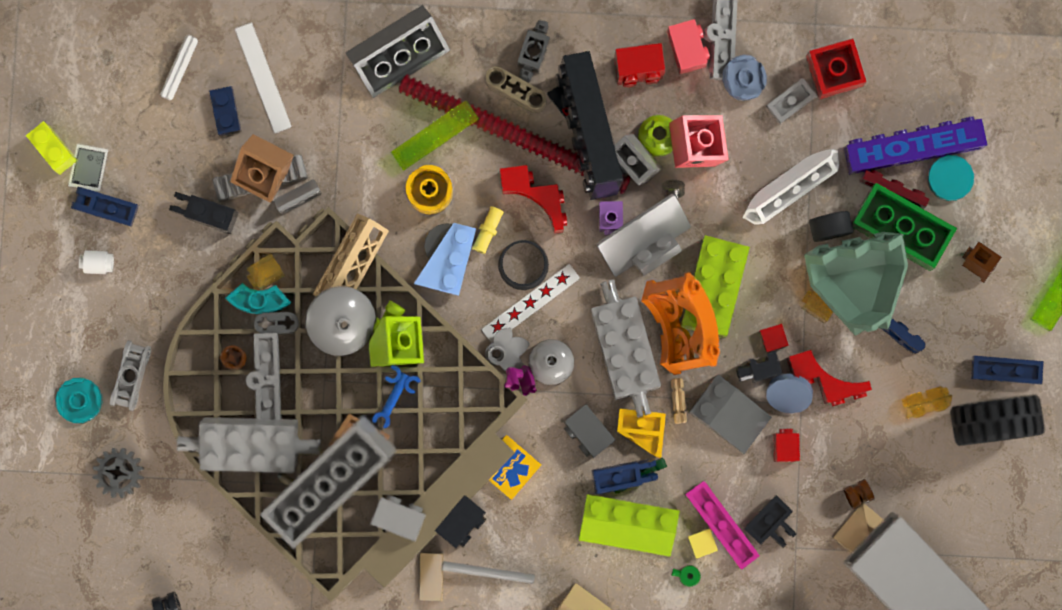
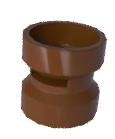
(230, 356)
(859, 494)

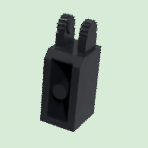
(206, 212)

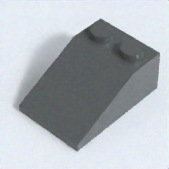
(730, 414)

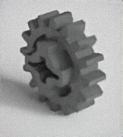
(120, 462)

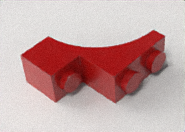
(518, 180)
(831, 388)

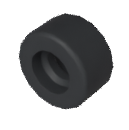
(831, 226)

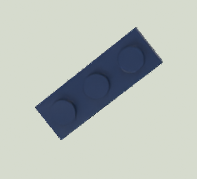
(1007, 370)

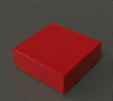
(773, 338)

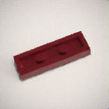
(915, 196)

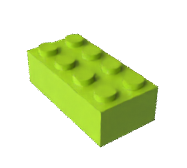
(720, 275)

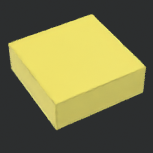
(702, 543)

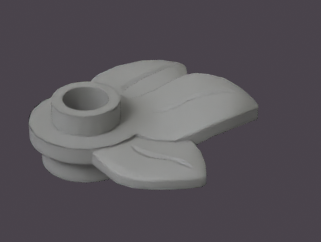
(510, 349)

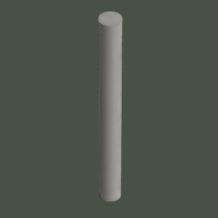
(488, 572)

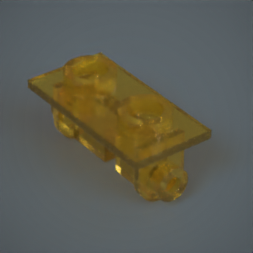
(937, 400)

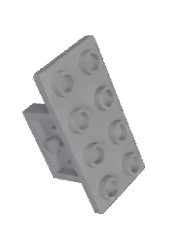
(646, 239)

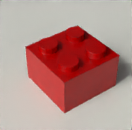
(639, 64)
(836, 68)

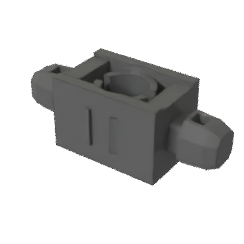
(539, 37)

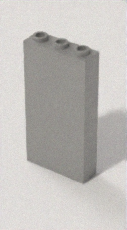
(907, 571)

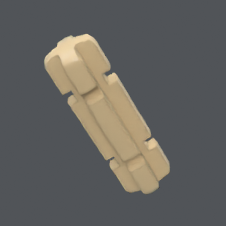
(678, 400)

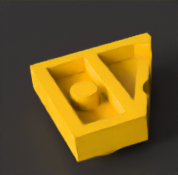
(643, 431)

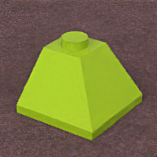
(397, 342)

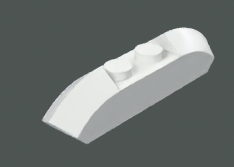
(792, 186)

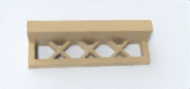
(348, 254)

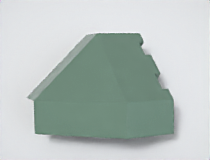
(860, 279)

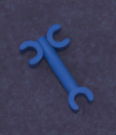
(401, 380)

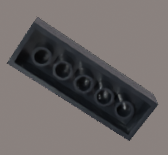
(589, 126)

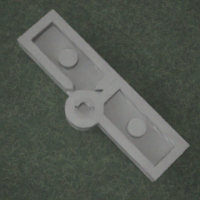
(721, 36)
(266, 377)

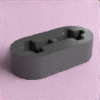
(277, 317)

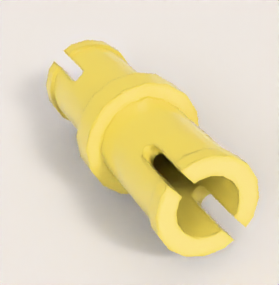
(487, 230)

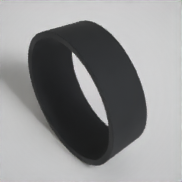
(523, 286)

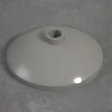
(332, 308)

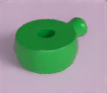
(682, 574)

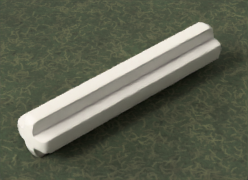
(179, 67)

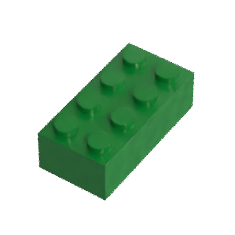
(922, 232)

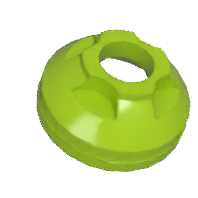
(645, 136)

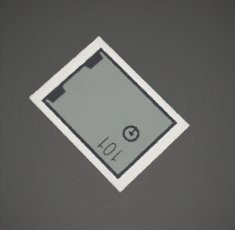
(89, 168)

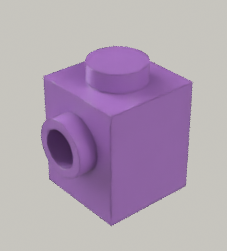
(610, 216)

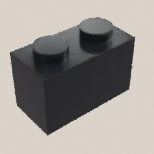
(460, 522)

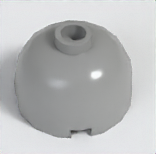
(554, 373)

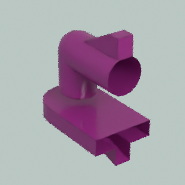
(525, 378)

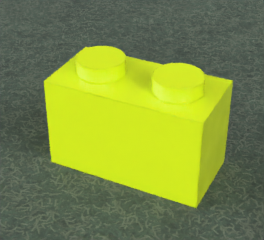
(51, 148)

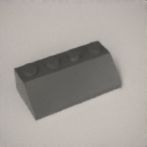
(398, 51)

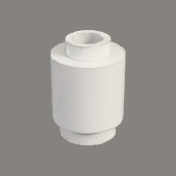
(96, 262)

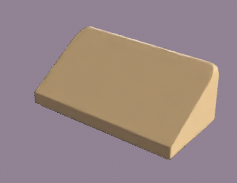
(431, 576)

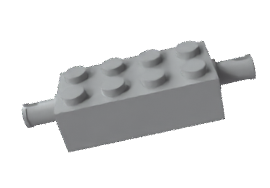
(625, 348)
(248, 445)

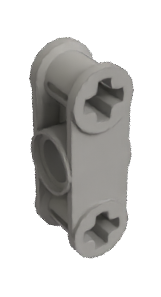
(137, 364)

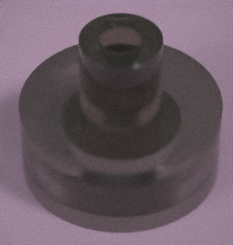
(673, 187)

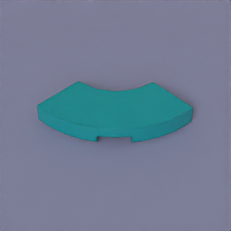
(257, 301)

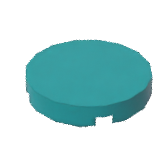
(951, 178)
(79, 400)

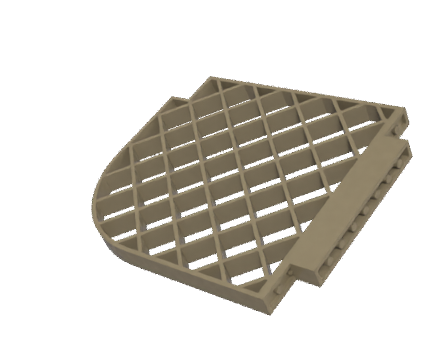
(462, 478)

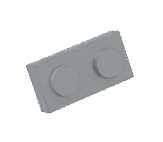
(791, 101)

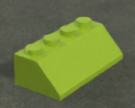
(629, 525)

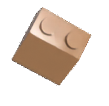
(261, 168)

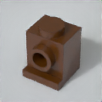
(981, 261)

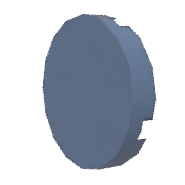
(744, 77)
(789, 393)

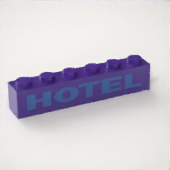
(915, 146)

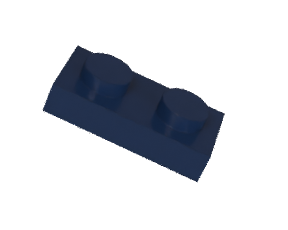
(225, 110)

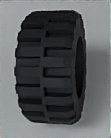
(997, 420)

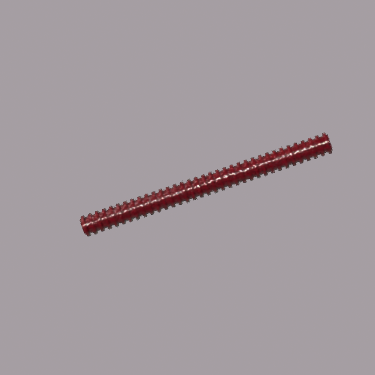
(496, 126)

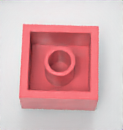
(698, 141)

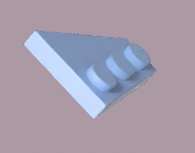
(449, 262)

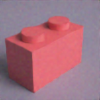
(687, 46)

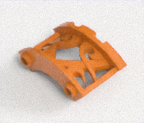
(668, 310)

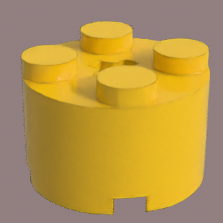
(420, 180)

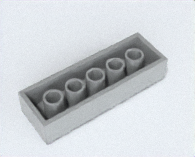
(328, 481)

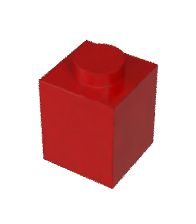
(786, 446)

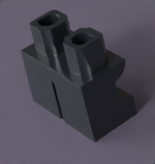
(760, 371)

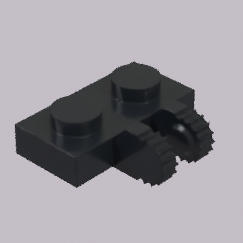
(769, 520)

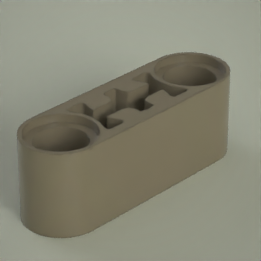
(515, 81)

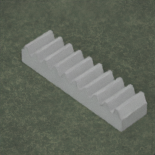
(226, 190)

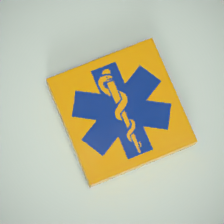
(515, 471)

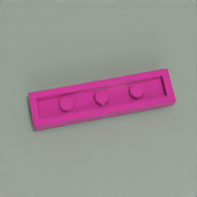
(722, 525)

